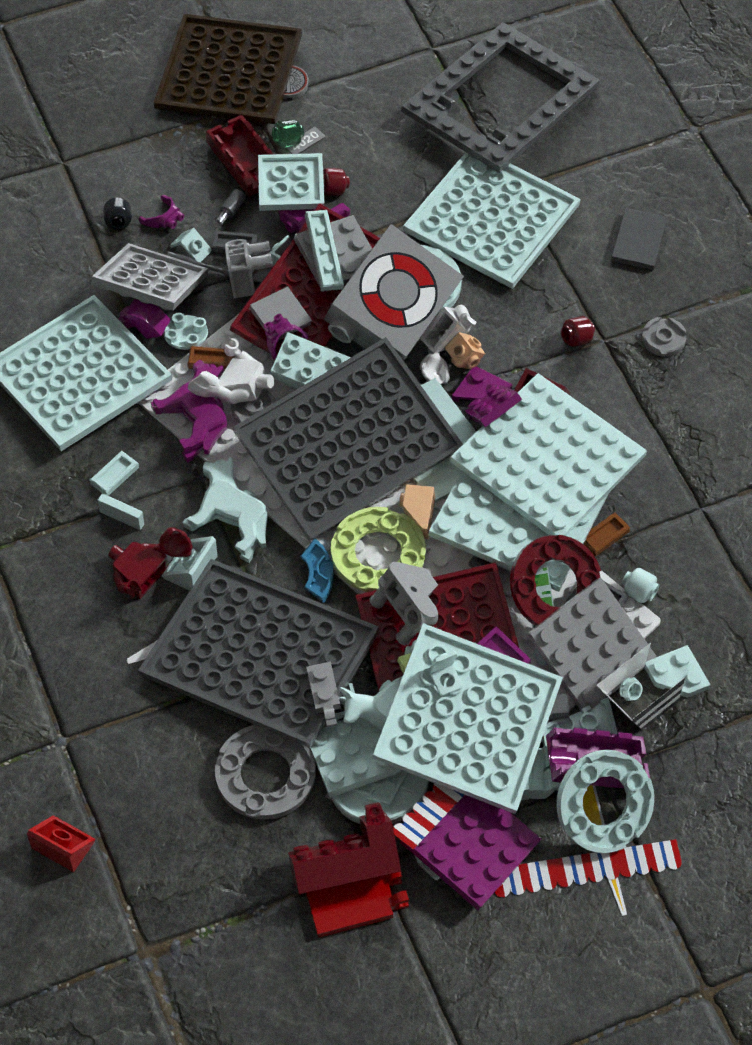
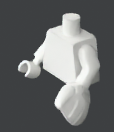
(438, 335)
(240, 382)

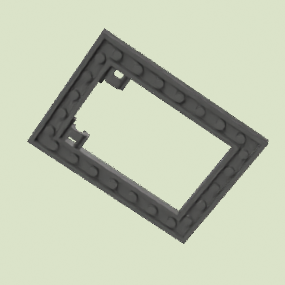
(428, 110)

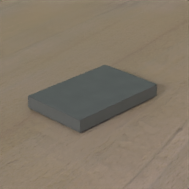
(639, 239)

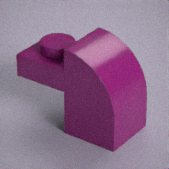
(145, 317)

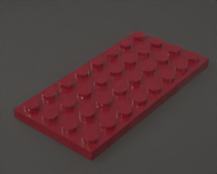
(295, 274)

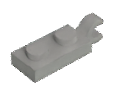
(324, 691)

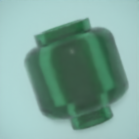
(287, 133)

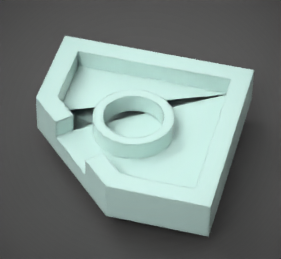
(673, 667)

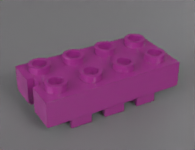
(570, 745)

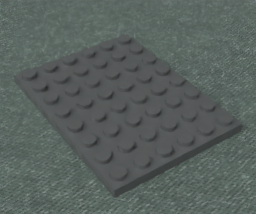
(347, 438)
(248, 650)

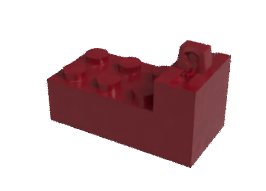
(348, 859)

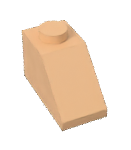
(419, 505)

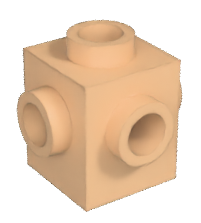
(465, 351)

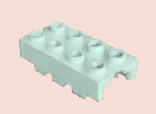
(303, 361)

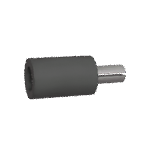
(231, 205)

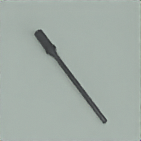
(190, 260)

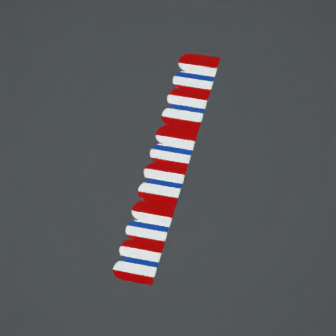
(426, 815)
(594, 865)

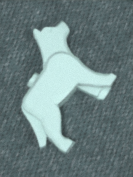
(232, 506)

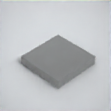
(282, 303)

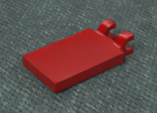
(355, 904)

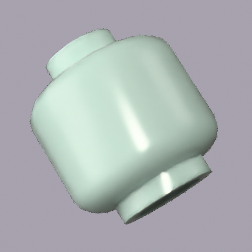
(640, 585)

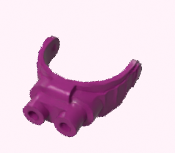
(168, 219)
(276, 329)

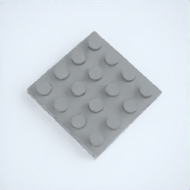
(149, 276)
(588, 642)

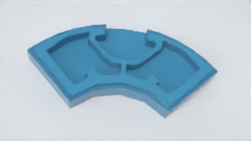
(320, 570)

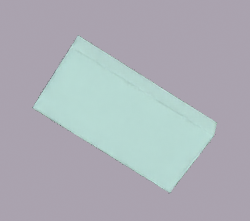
(114, 473)
(121, 511)

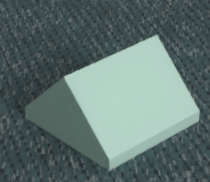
(186, 570)

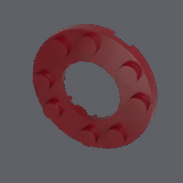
(536, 553)

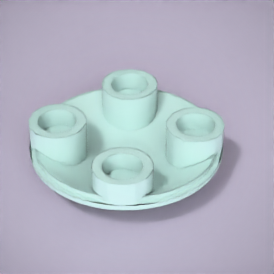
(185, 331)

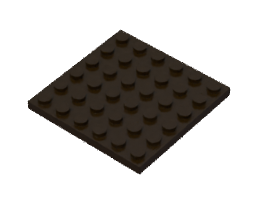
(228, 68)

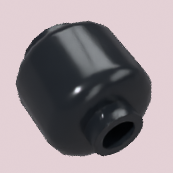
(117, 213)

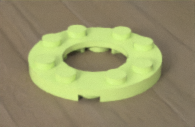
(370, 521)

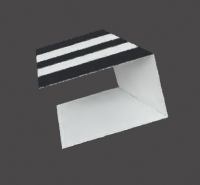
(654, 710)

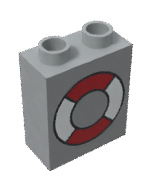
(392, 294)

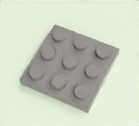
(350, 246)

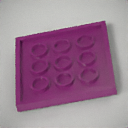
(475, 848)

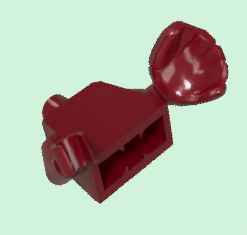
(144, 563)

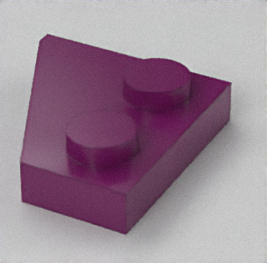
(476, 385)

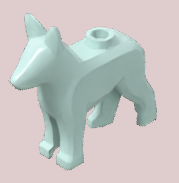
(367, 707)

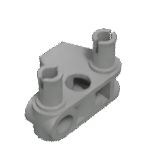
(242, 260)
(408, 592)

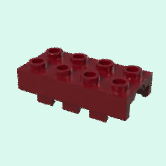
(239, 150)

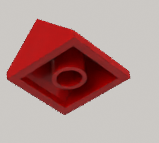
(60, 842)

